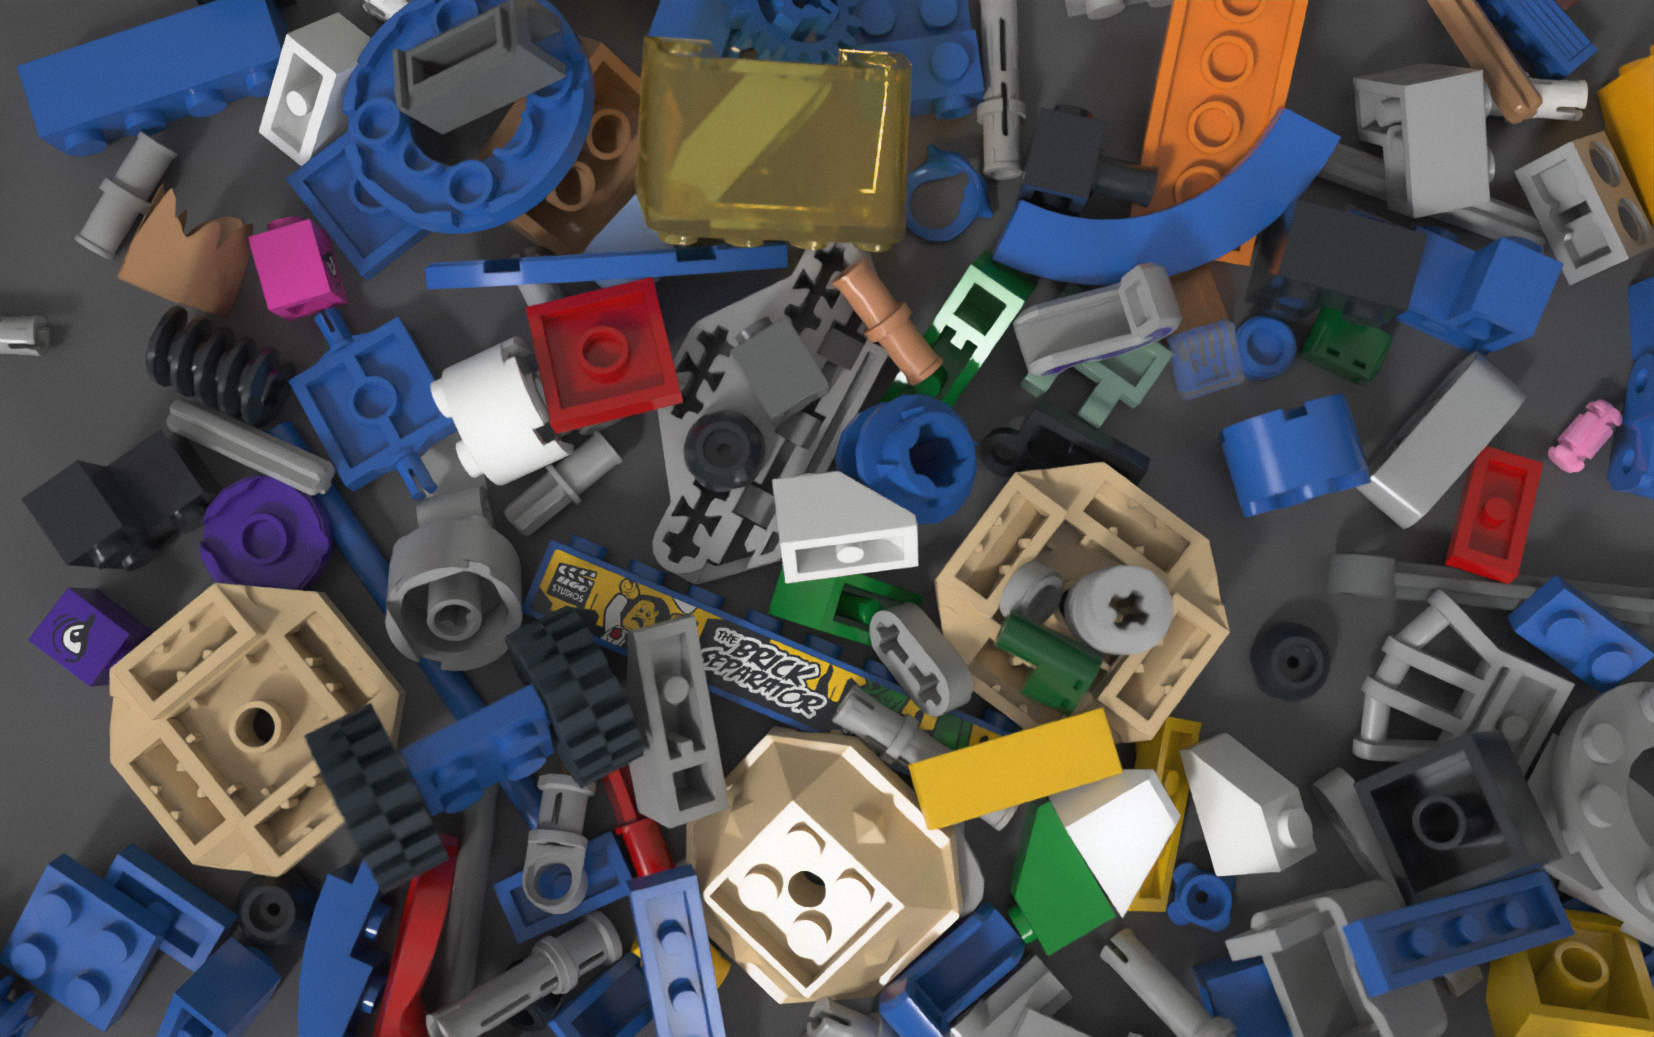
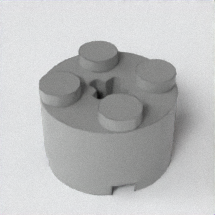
(454, 593)

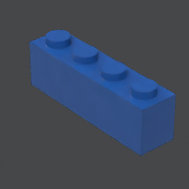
(154, 74)

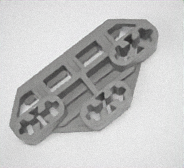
(815, 440)

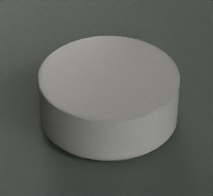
(1033, 591)

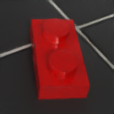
(1494, 515)

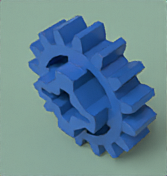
(795, 28)

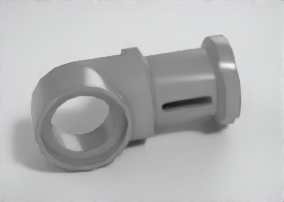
(558, 841)

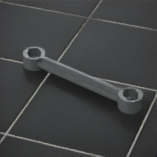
(1411, 581)

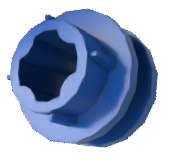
(912, 455)

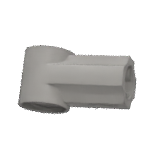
(1001, 1007)

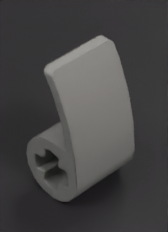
(457, 491)

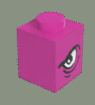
(297, 268)

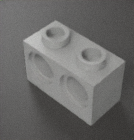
(1586, 206)

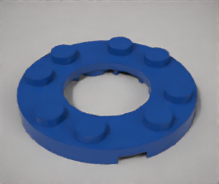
(474, 192)

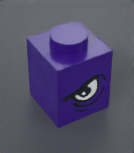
(88, 634)

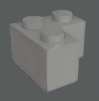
(1430, 135)

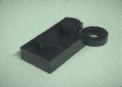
(1059, 439)

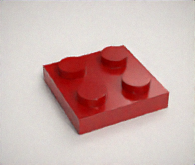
(603, 355)

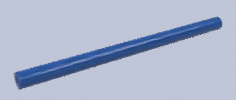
(374, 574)

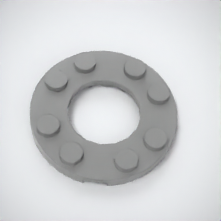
(1592, 797)

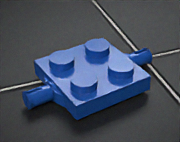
(373, 403)

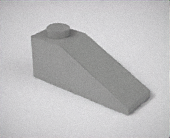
(671, 706)

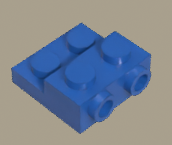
(937, 43)

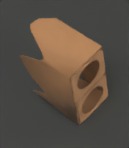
(192, 268)

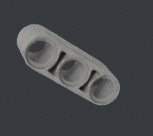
(1441, 439)

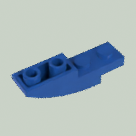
(338, 968)

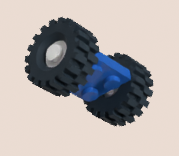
(564, 705)

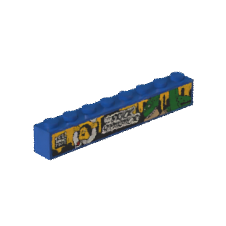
(740, 656)

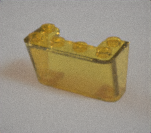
(773, 147)

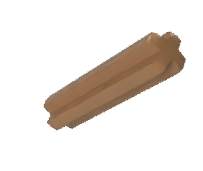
(1488, 52)

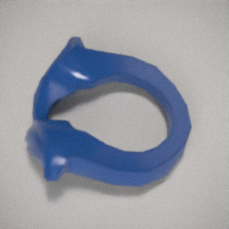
(974, 205)

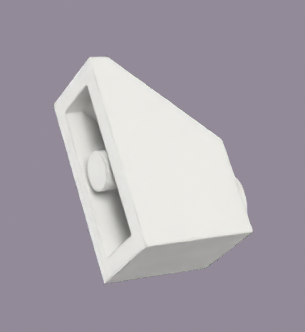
(310, 87)
(840, 528)
(1245, 809)

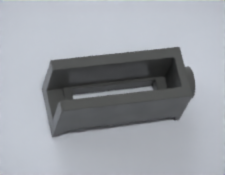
(477, 66)

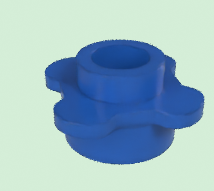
(1214, 910)

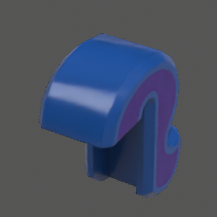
(951, 974)

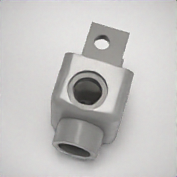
(1319, 975)

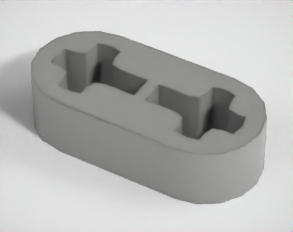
(921, 659)

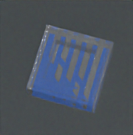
(1206, 359)

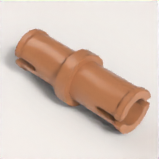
(887, 321)

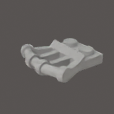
(1499, 696)

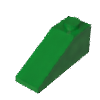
(968, 328)

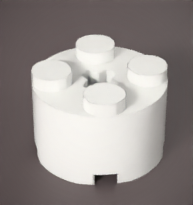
(499, 413)

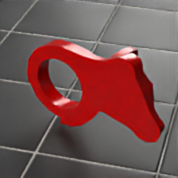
(419, 929)

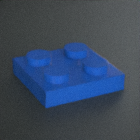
(84, 942)

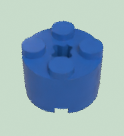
(1294, 455)

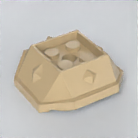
(1079, 524)
(190, 709)
(856, 824)

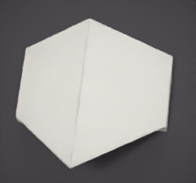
(1119, 828)

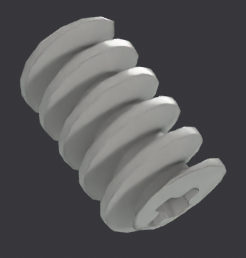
(1142, 601)

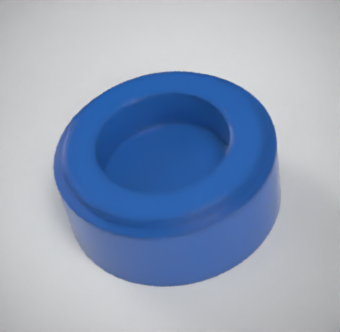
(1265, 347)

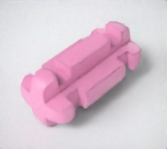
(1585, 436)

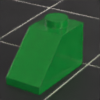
(837, 603)
(1053, 884)

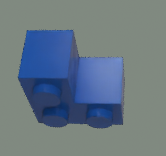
(1480, 296)

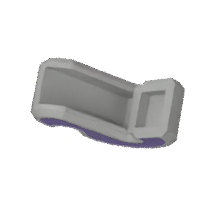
(1098, 322)

